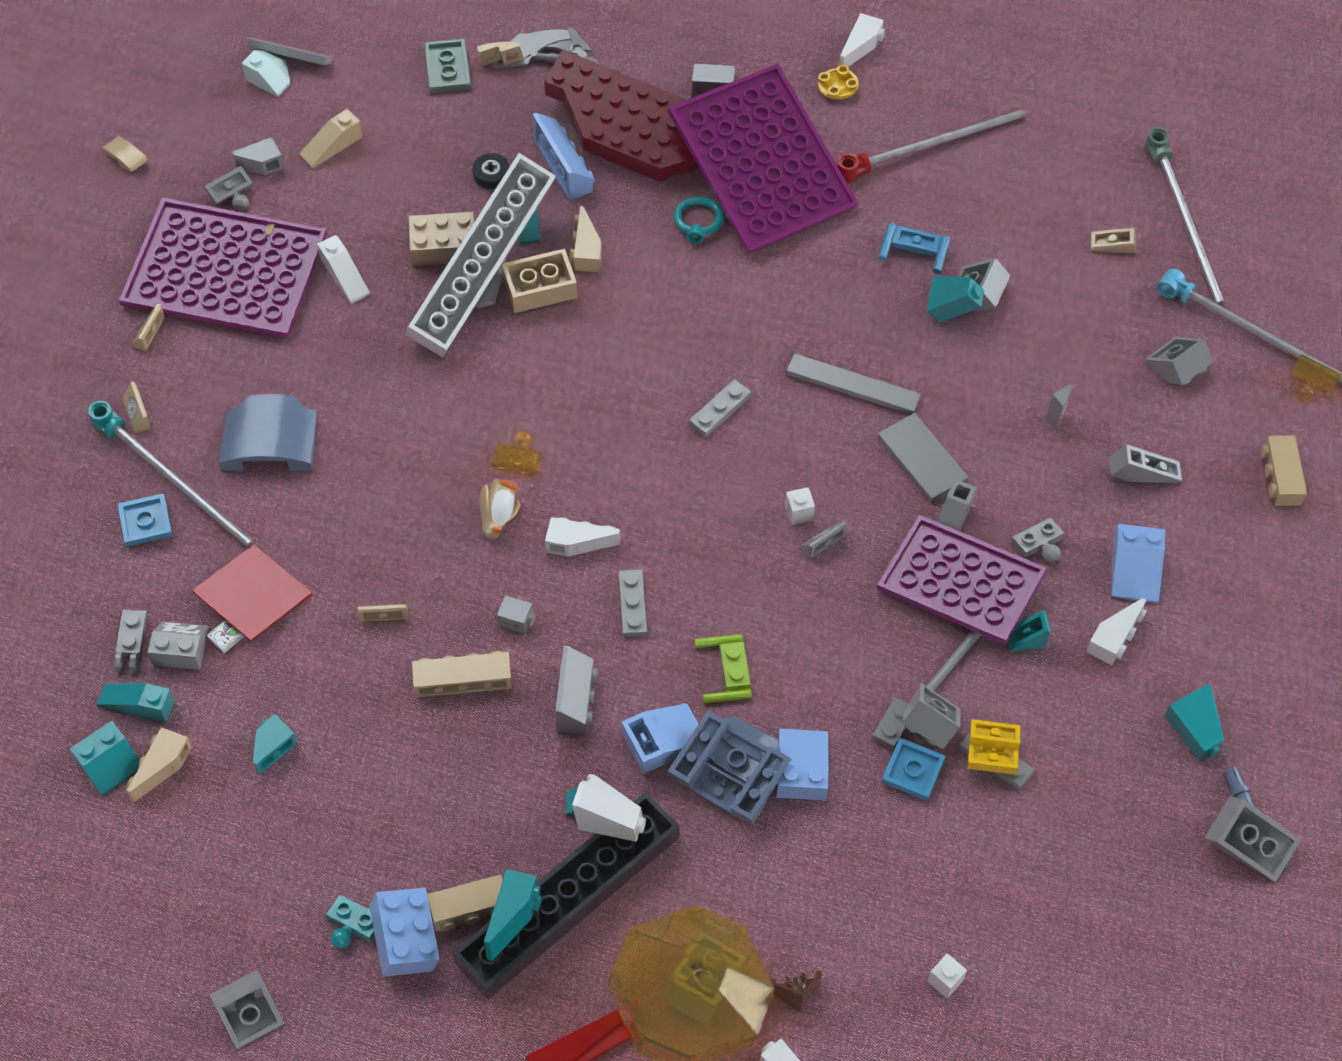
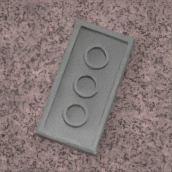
(922, 456)

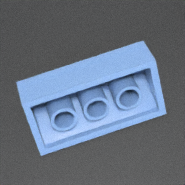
(562, 157)

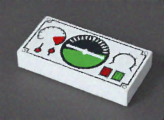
(224, 636)

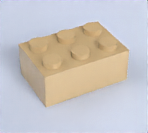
(437, 236)
(539, 280)

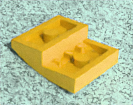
(993, 747)

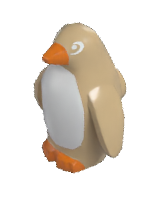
(497, 506)

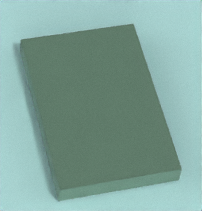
(447, 66)

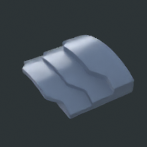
(269, 430)
(730, 765)

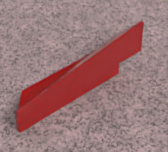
(586, 1042)

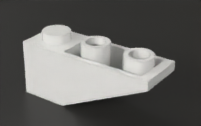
(575, 538)
(1112, 633)

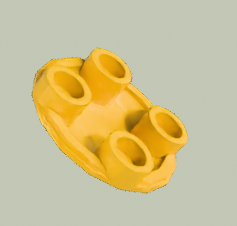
(838, 83)

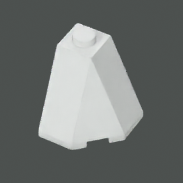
(606, 811)

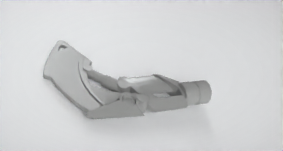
(556, 39)

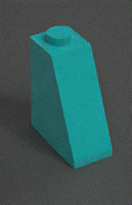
(953, 297)
(1198, 722)

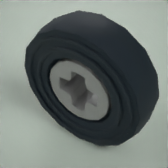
(484, 163)

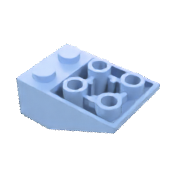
(658, 735)

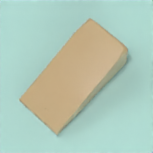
(1114, 241)

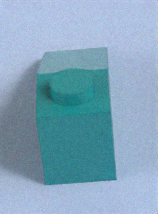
(138, 700)

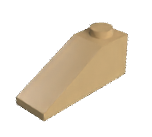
(332, 138)

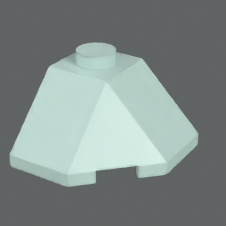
(266, 71)

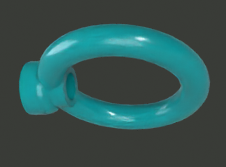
(696, 232)

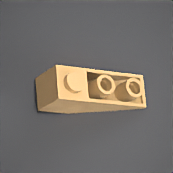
(587, 244)
(164, 758)

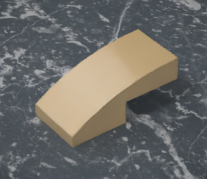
(506, 51)
(125, 153)

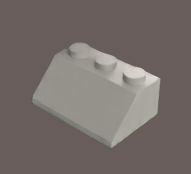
(575, 692)

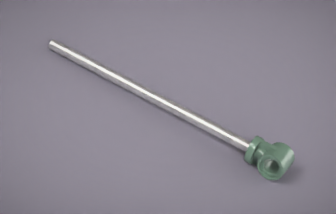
(1161, 154)

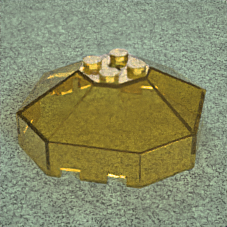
(686, 1014)

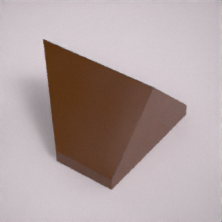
(797, 989)

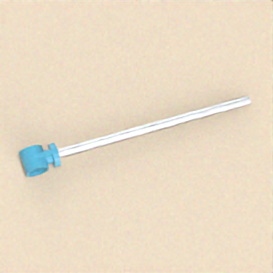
(1175, 284)

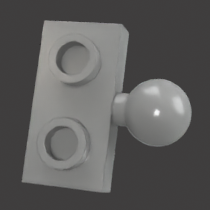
(229, 187)
(1040, 538)

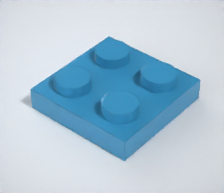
(145, 520)
(913, 769)

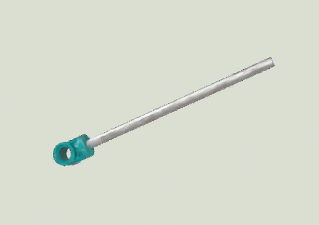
(114, 426)

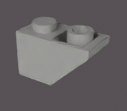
(260, 157)
(957, 504)

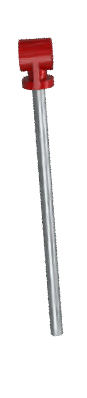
(852, 166)

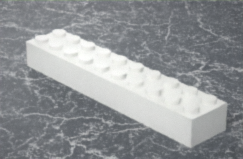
(480, 255)

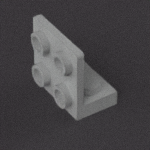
(709, 77)

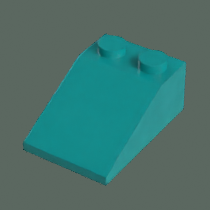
(512, 911)

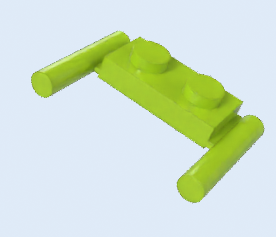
(733, 665)

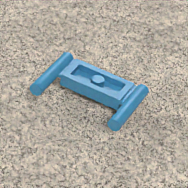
(916, 242)

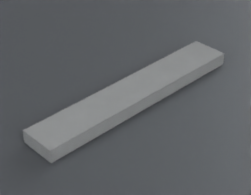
(853, 384)

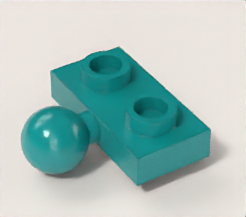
(352, 919)

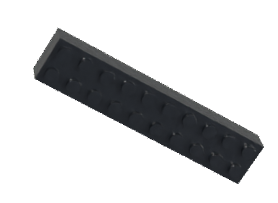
(569, 896)

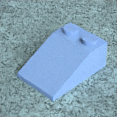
(1137, 563)
(808, 769)

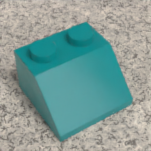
(106, 758)

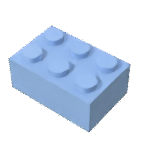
(404, 932)

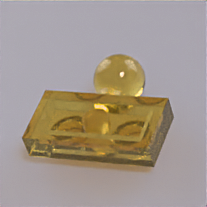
(1314, 376)
(517, 457)

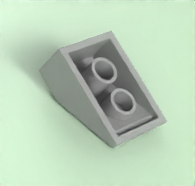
(1252, 838)

